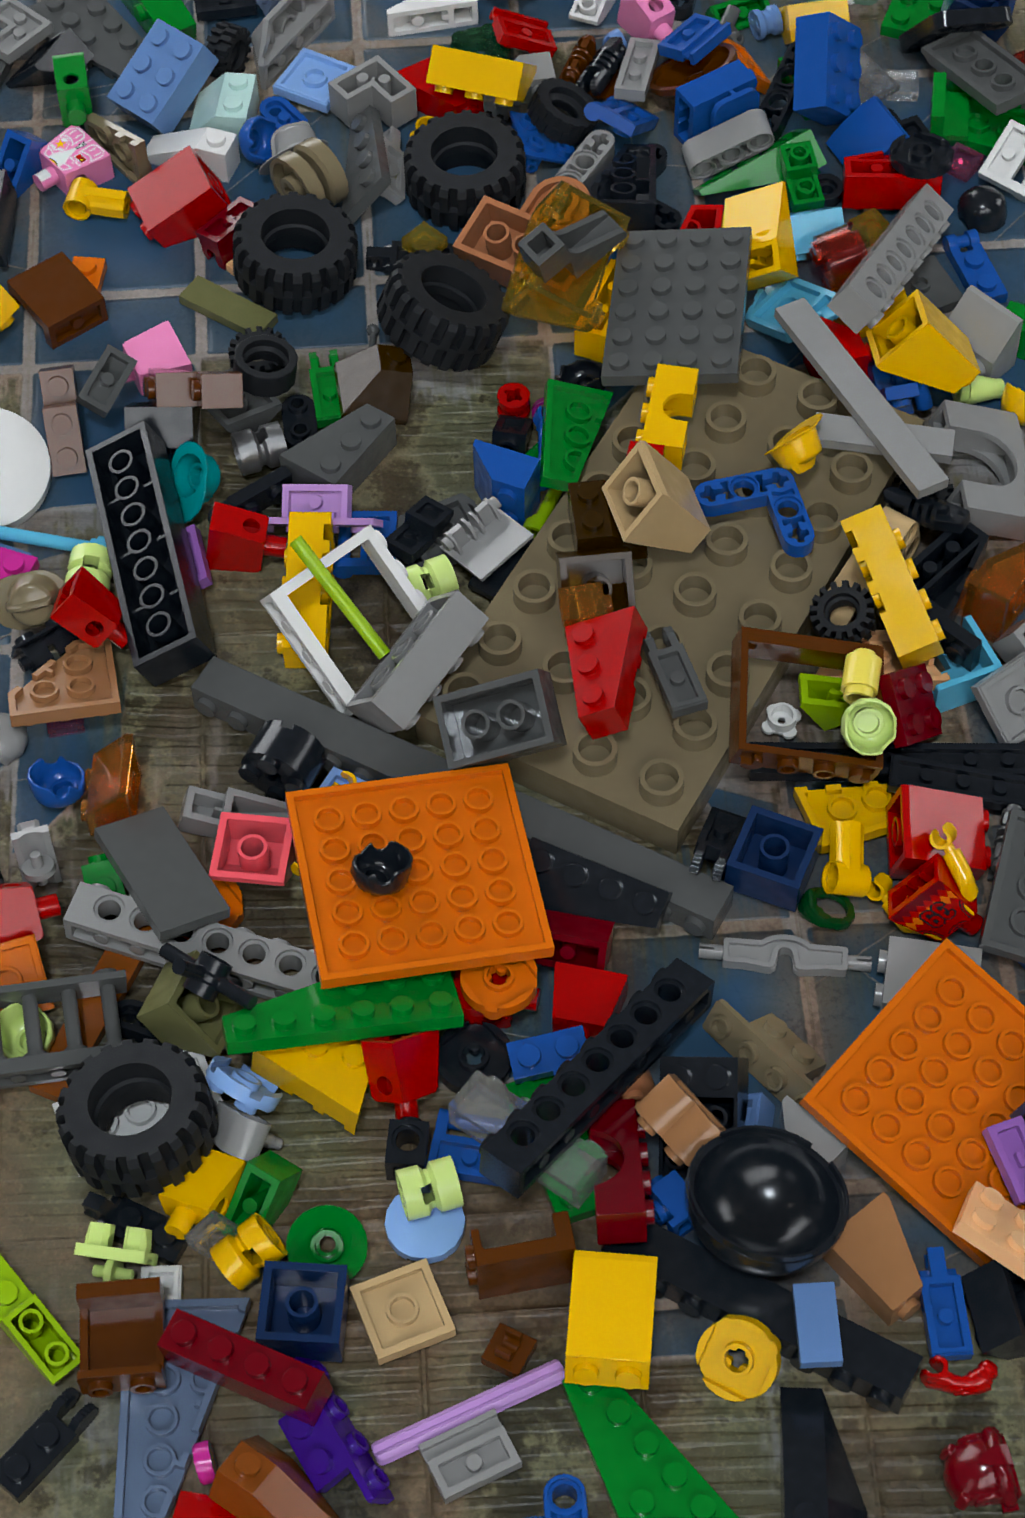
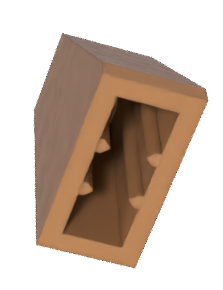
(878, 1262)

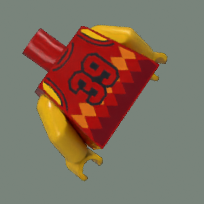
(934, 896)

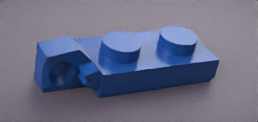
(944, 1309)

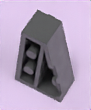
(344, 450)

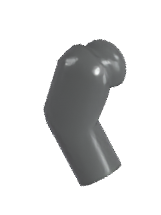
(731, 15)

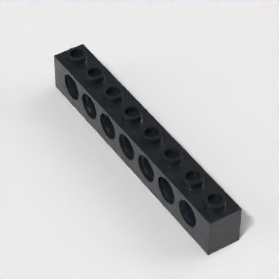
(595, 1077)

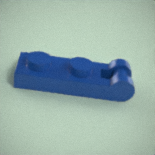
(974, 265)

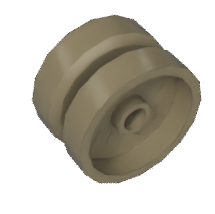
(310, 170)

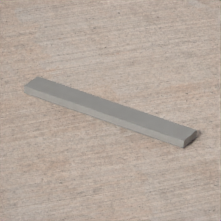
(861, 398)

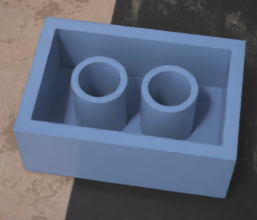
(163, 77)

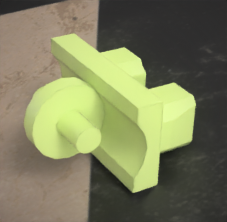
(99, 1245)

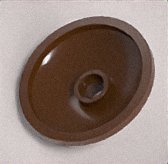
(677, 73)

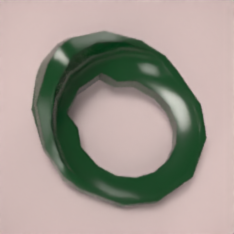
(814, 914)

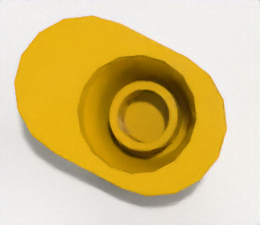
(799, 446)

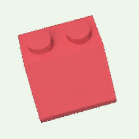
(253, 849)

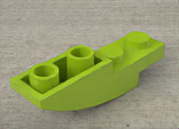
(34, 1328)

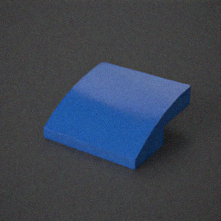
(866, 131)

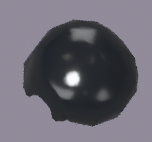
(982, 208)
(583, 373)
(382, 870)

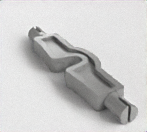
(806, 958)

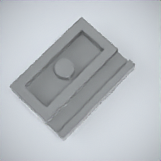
(470, 1456)

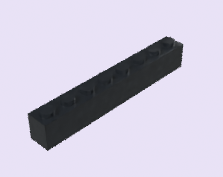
(710, 1288)

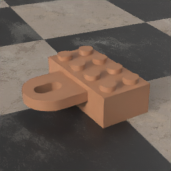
(496, 228)

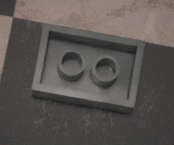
(499, 720)

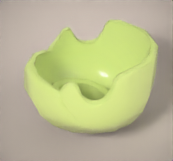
(868, 726)
(14, 1031)

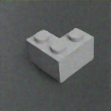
(374, 85)

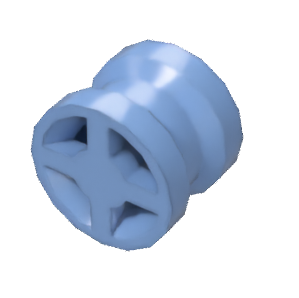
(765, 22)

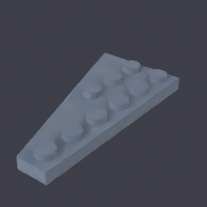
(164, 1425)

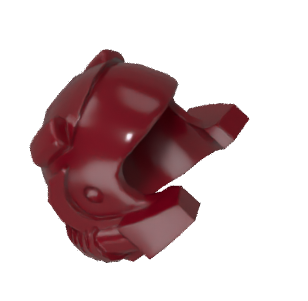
(981, 1472)

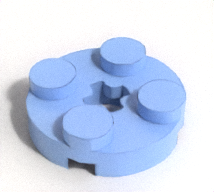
(242, 1084)

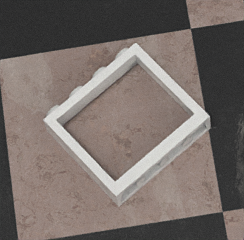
(303, 639)

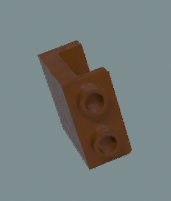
(59, 299)
(522, 1264)
(120, 1336)

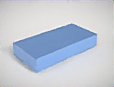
(817, 1325)

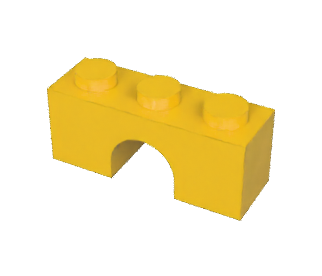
(671, 395)

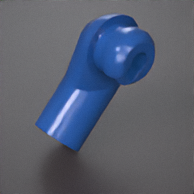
(923, 401)

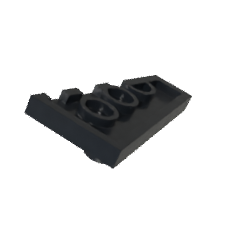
(594, 890)

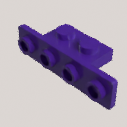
(335, 1449)

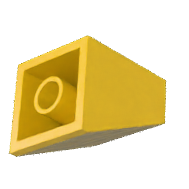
(923, 346)
(611, 1320)

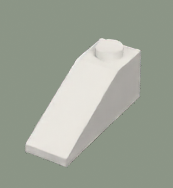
(430, 15)
(214, 146)

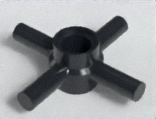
(208, 976)

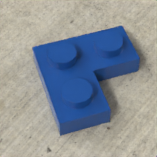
(543, 1054)

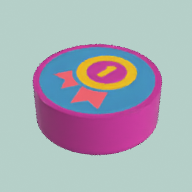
(204, 1461)

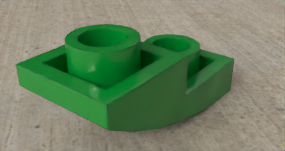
(801, 177)

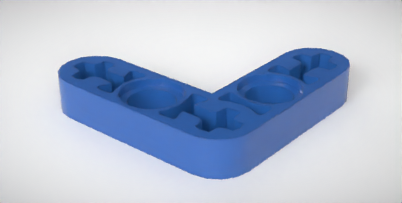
(772, 497)

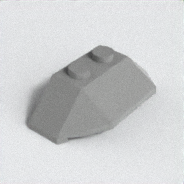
(285, 33)

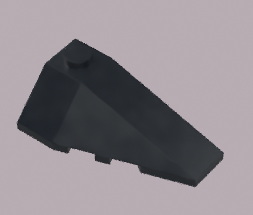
(631, 185)
(813, 1460)

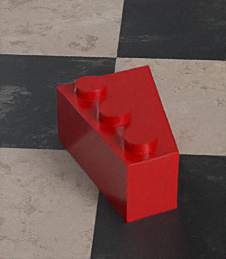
(873, 182)
(604, 668)

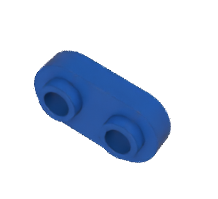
(280, 111)

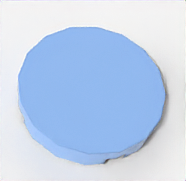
(427, 1237)

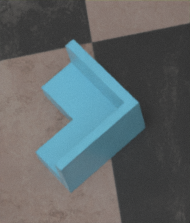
(957, 689)

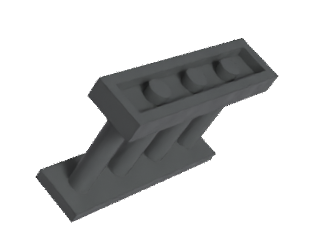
(45, 1067)

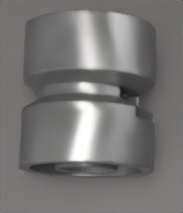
(259, 447)

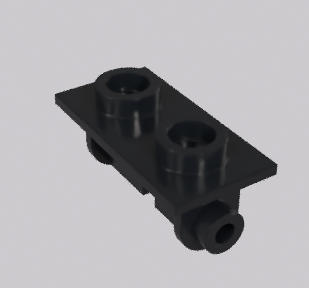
(34, 647)

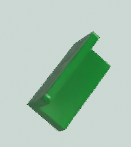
(948, 111)

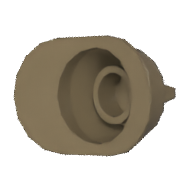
(28, 598)

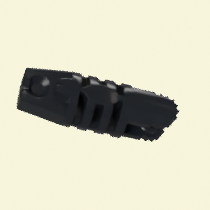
(602, 67)
(928, 510)

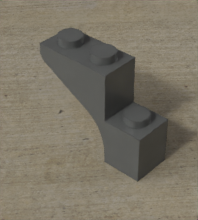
(572, 247)

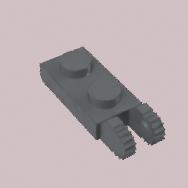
(675, 675)

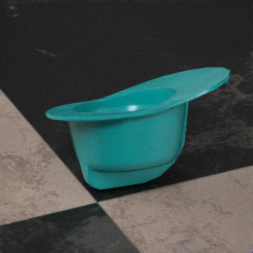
(194, 477)

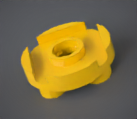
(760, 1349)

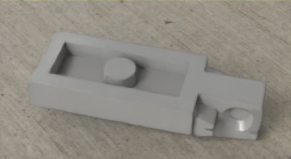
(395, 156)

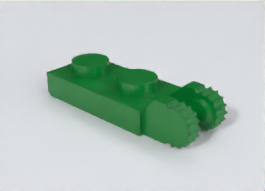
(324, 390)

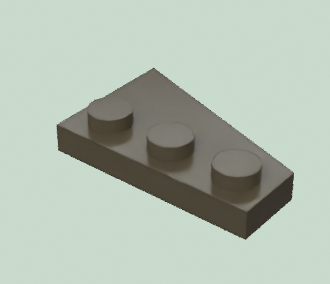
(126, 149)

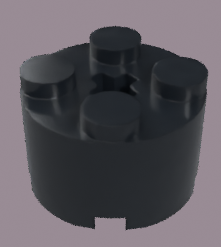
(282, 760)

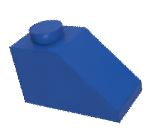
(21, 158)

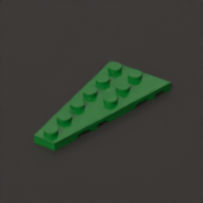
(637, 1461)

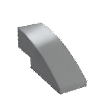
(203, 808)

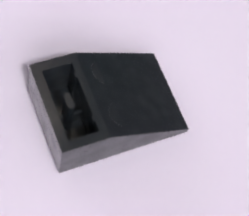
(719, 1086)

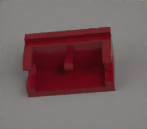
(218, 232)

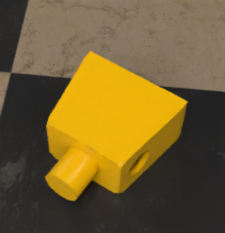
(204, 1190)

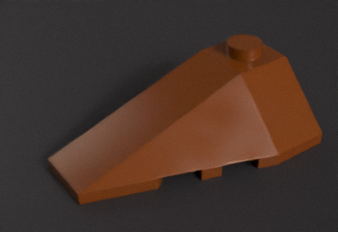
(266, 1483)

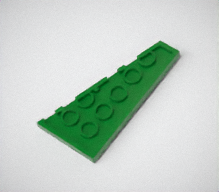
(345, 1014)

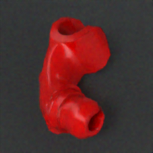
(973, 1383)

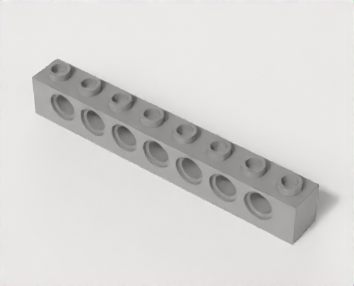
(892, 260)
(122, 936)

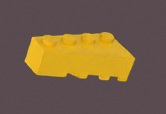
(310, 598)

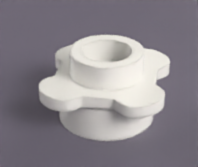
(781, 712)

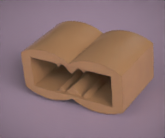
(678, 1118)

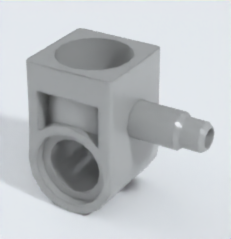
(243, 1133)

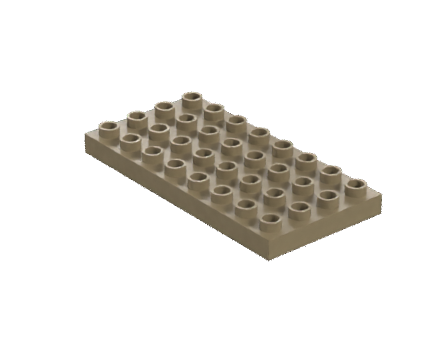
(662, 767)

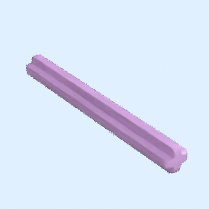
(499, 1397)

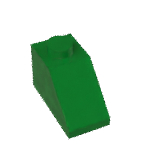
(264, 1188)

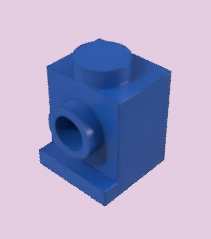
(669, 1203)

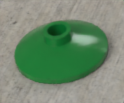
(330, 1221)

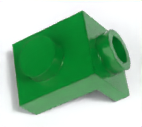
(102, 872)

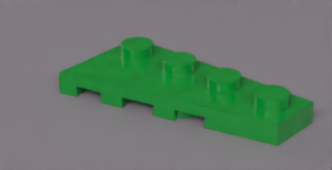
(569, 430)

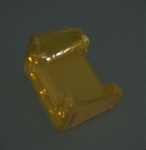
(563, 298)

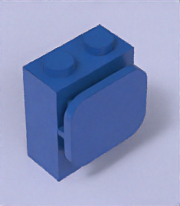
(714, 99)

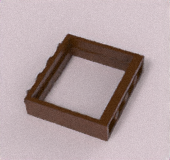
(797, 650)

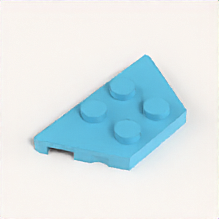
(761, 313)

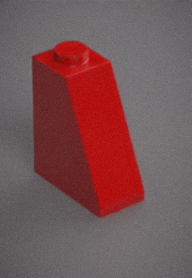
(433, 102)

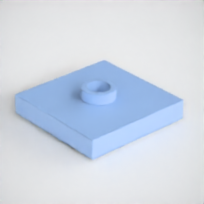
(308, 78)

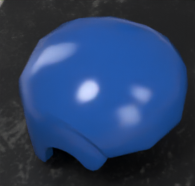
(255, 139)
(57, 782)

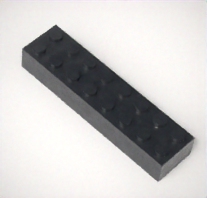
(150, 554)

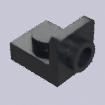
(512, 432)

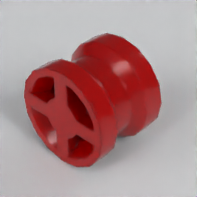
(513, 400)

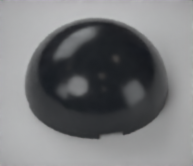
(765, 1200)

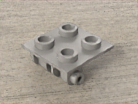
(485, 539)

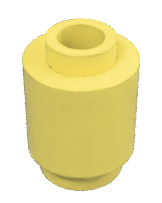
(861, 675)

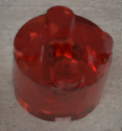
(837, 254)

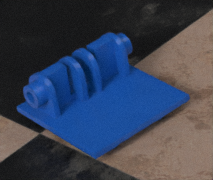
(538, 145)

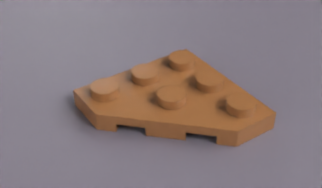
(70, 688)

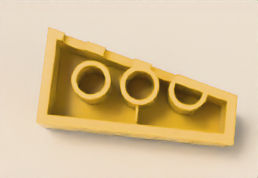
(893, 586)

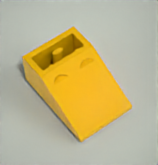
(772, 236)

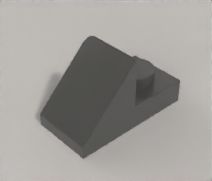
(106, 381)

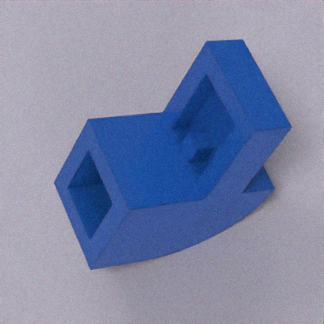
(897, 396)

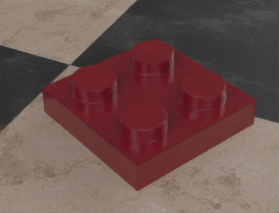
(913, 703)

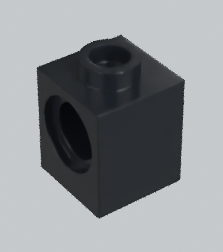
(402, 1132)

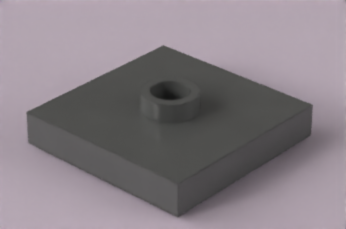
(935, 284)

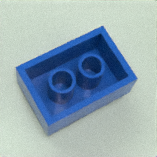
(826, 68)

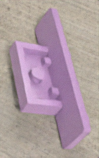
(321, 498)

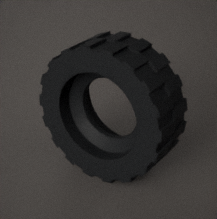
(552, 121)

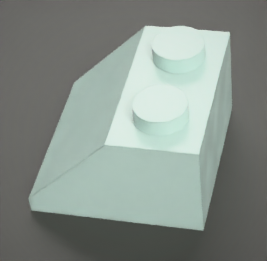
(227, 103)

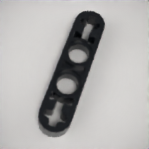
(780, 91)

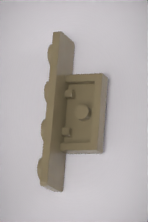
(774, 1051)

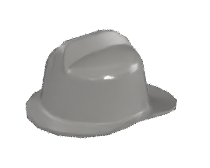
(285, 139)

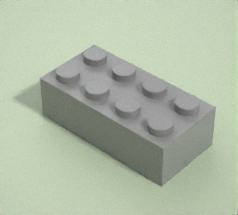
(419, 663)

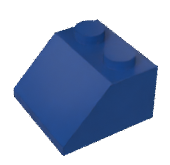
(508, 477)

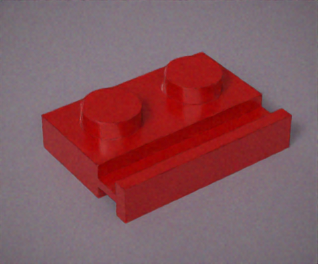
(522, 32)

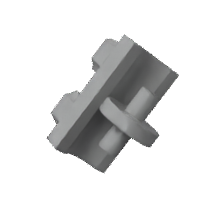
(35, 854)

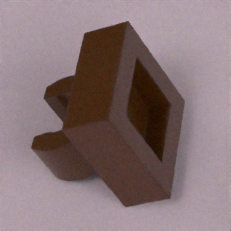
(509, 1351)

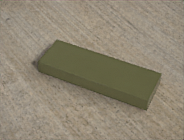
(226, 306)

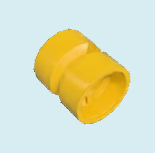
(234, 1255)

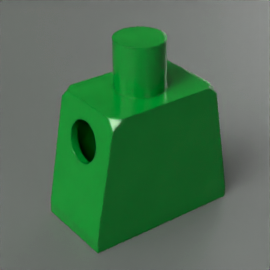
(74, 98)

